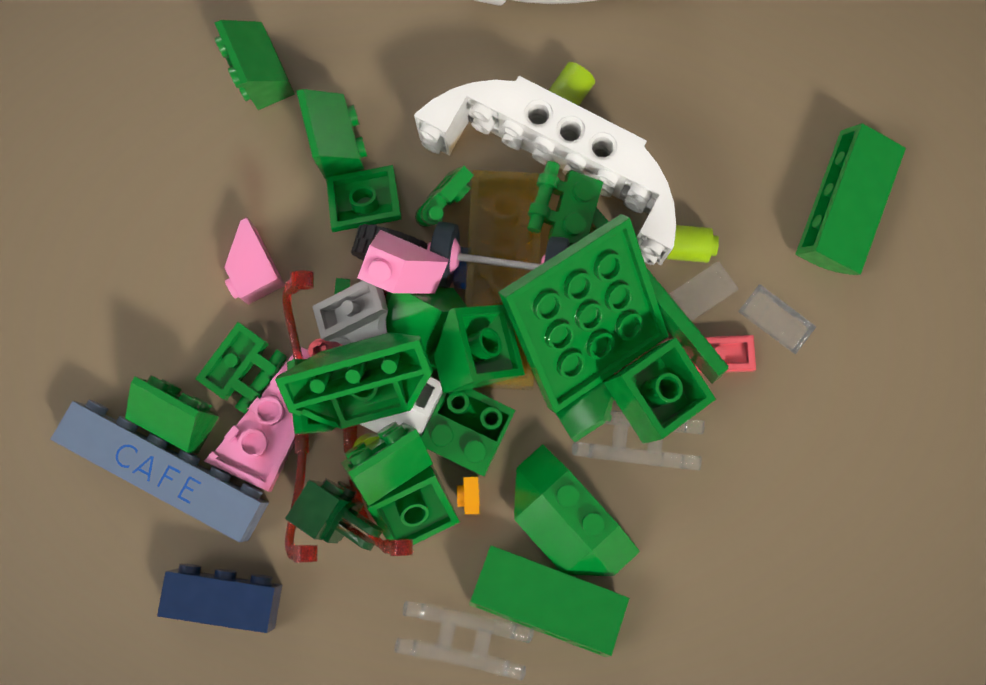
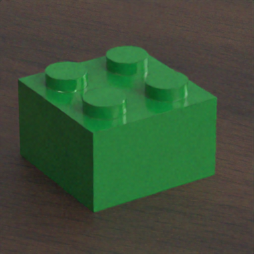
(660, 391)

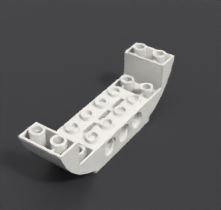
(561, 133)

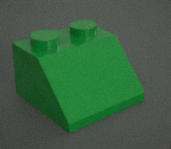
(332, 132)
(422, 315)
(415, 508)

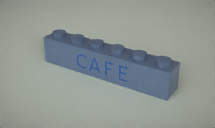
(161, 471)

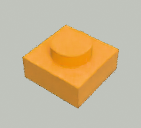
(469, 496)

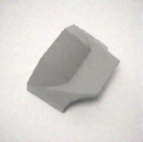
(352, 314)

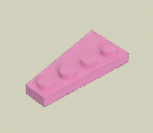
(260, 440)

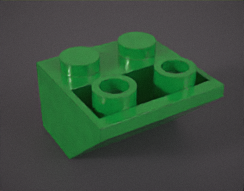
(253, 62)
(171, 416)
(467, 429)
(387, 461)

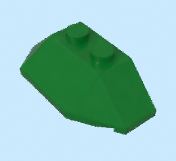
(358, 380)
(568, 519)

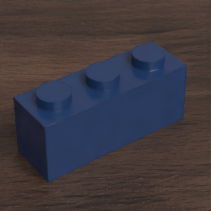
(220, 598)

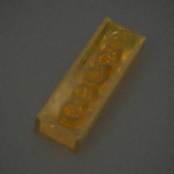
(500, 231)

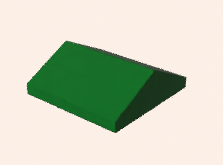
(363, 198)

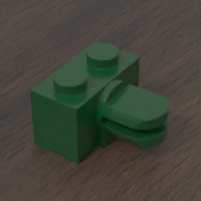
(327, 512)

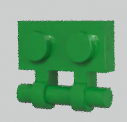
(450, 189)
(575, 205)
(233, 361)

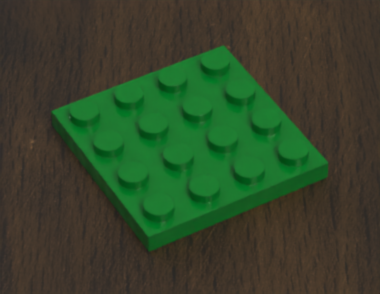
(585, 313)

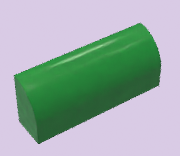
(851, 200)
(549, 601)

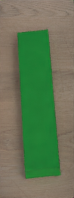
(680, 325)

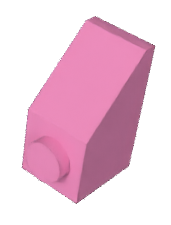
(250, 266)
(401, 266)

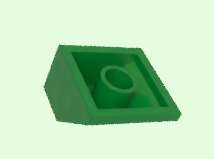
(477, 348)

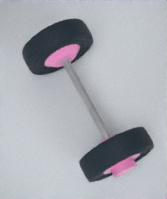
(447, 244)

